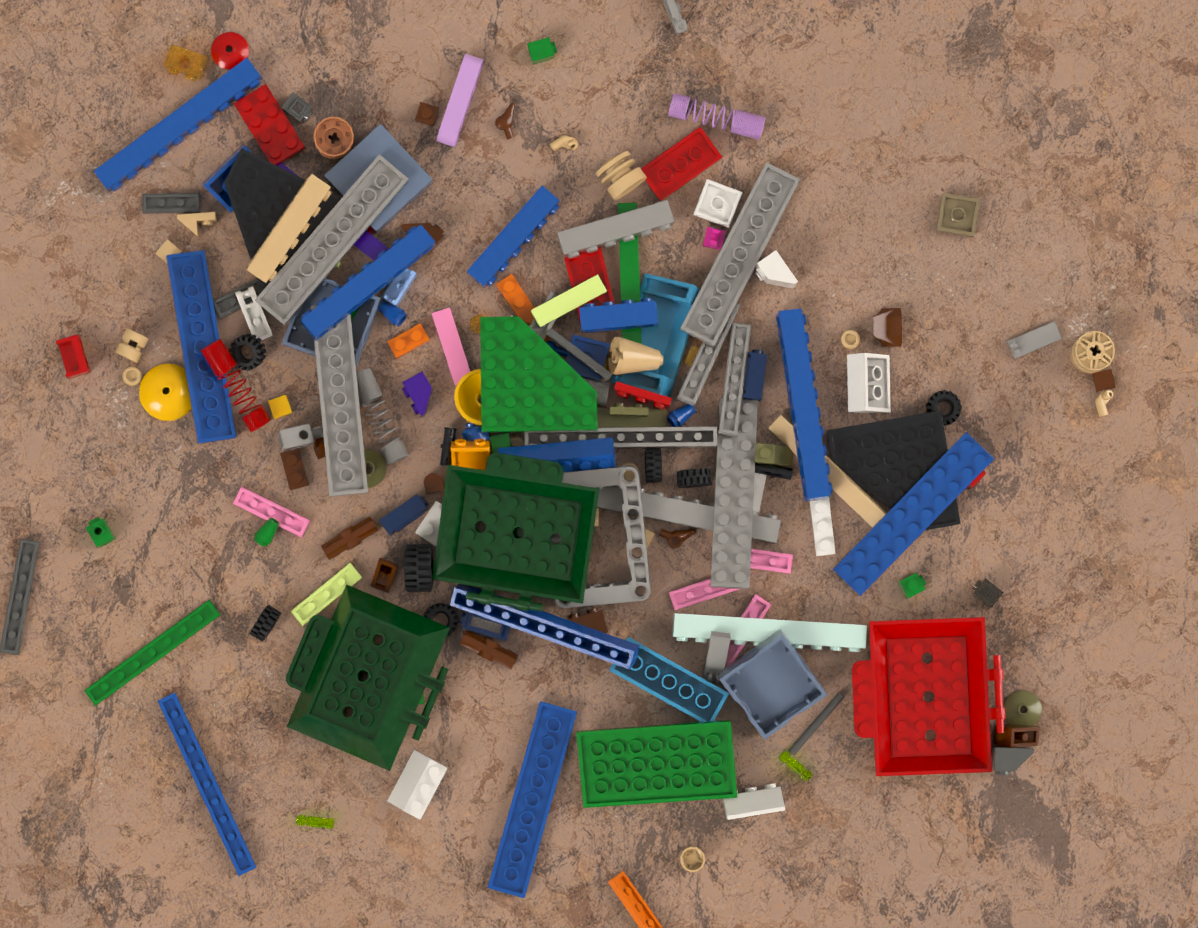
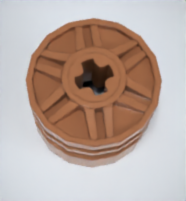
(326, 129)

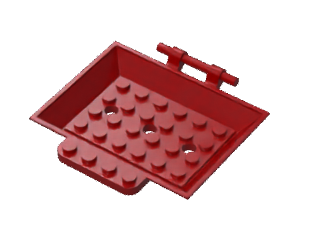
(892, 705)

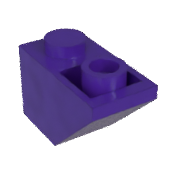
(419, 391)

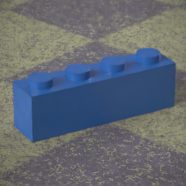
(618, 316)

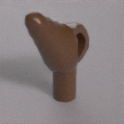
(505, 121)
(676, 537)

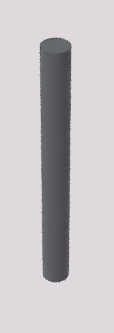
(816, 723)

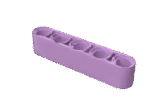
(460, 100)

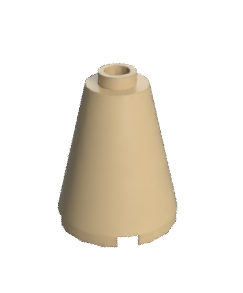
(632, 357)

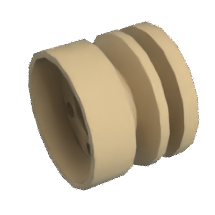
(621, 175)
(1082, 356)

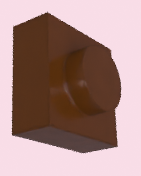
(426, 114)

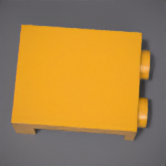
(470, 453)

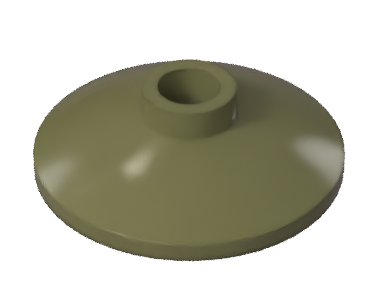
(377, 465)
(1022, 698)

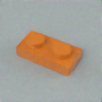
(408, 341)

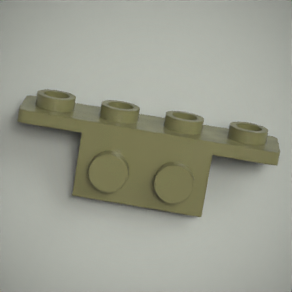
(630, 417)

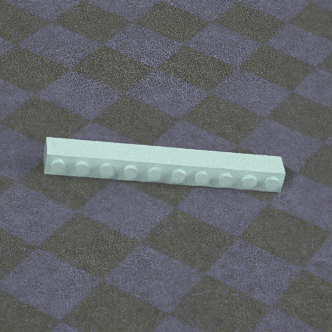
(757, 630)

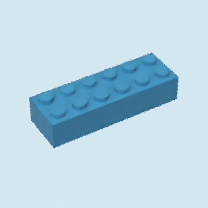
(673, 684)

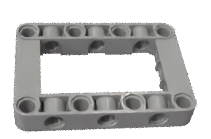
(635, 533)

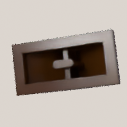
(384, 575)

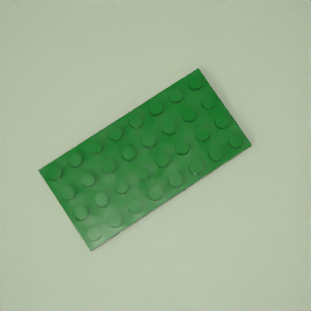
(657, 764)

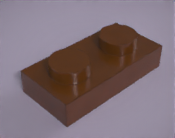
(294, 469)

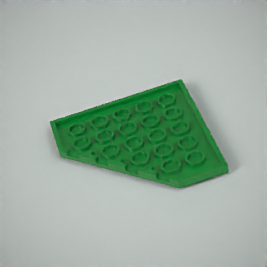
(529, 383)

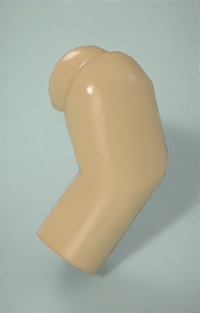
(564, 141)
(1101, 401)

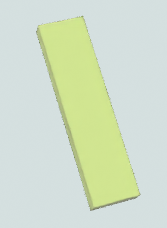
(568, 301)
(326, 594)

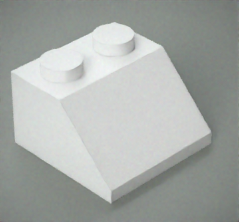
(775, 271)

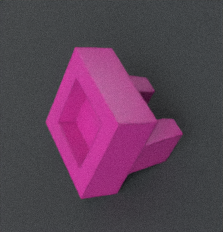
(714, 238)

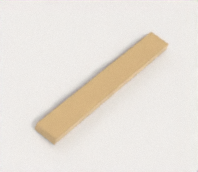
(841, 483)

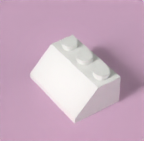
(868, 383)
(417, 784)
(754, 802)

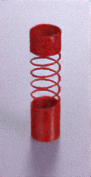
(221, 362)

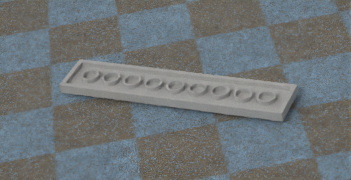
(331, 239)
(740, 254)
(341, 411)
(734, 502)

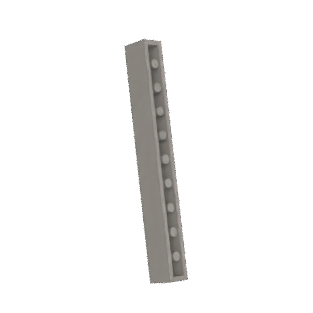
(634, 437)
(684, 512)

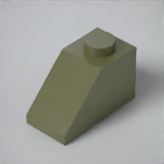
(773, 454)

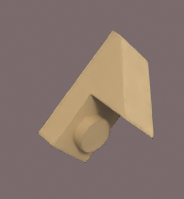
(192, 221)

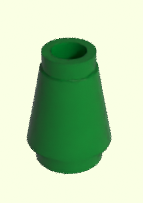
(266, 532)

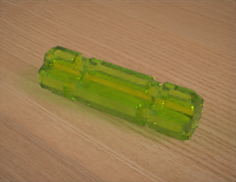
(796, 766)
(312, 821)

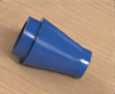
(392, 313)
(680, 415)

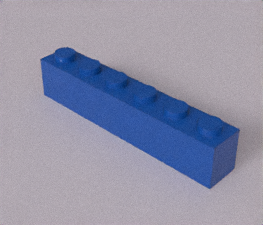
(513, 236)
(571, 455)

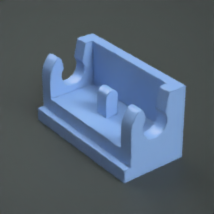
(398, 287)

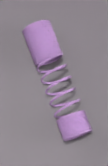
(742, 122)

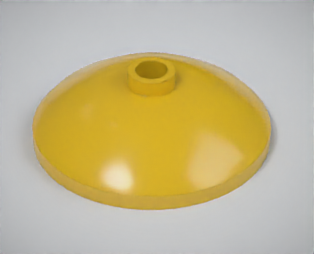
(468, 395)
(155, 402)

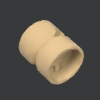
(128, 351)
(692, 858)

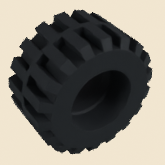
(418, 568)

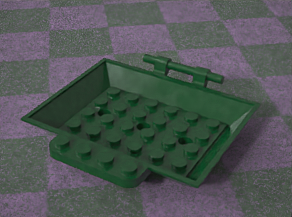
(507, 496)
(398, 671)

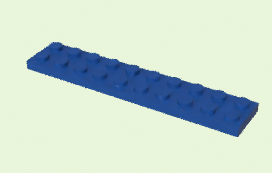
(196, 331)
(913, 513)
(532, 799)

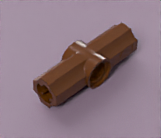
(349, 538)
(489, 649)

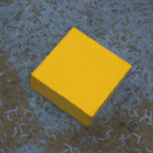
(280, 407)

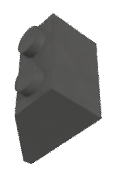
(1008, 759)

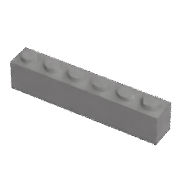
(615, 229)

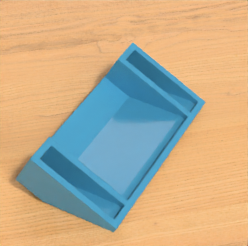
(673, 304)

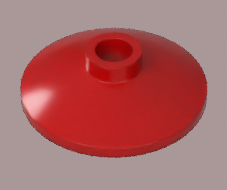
(229, 60)

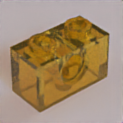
(177, 55)

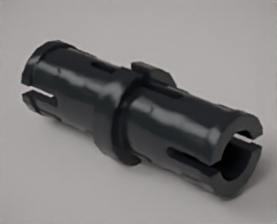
(449, 435)
(774, 471)

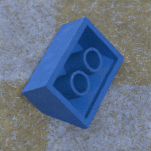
(215, 182)

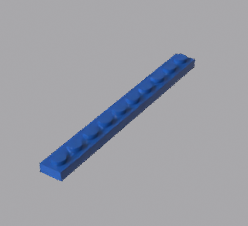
(207, 784)

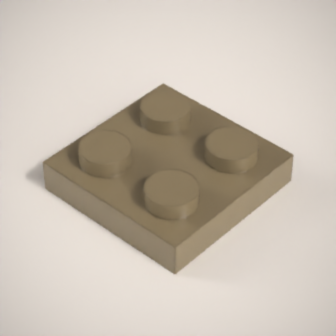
(958, 215)

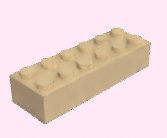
(288, 227)

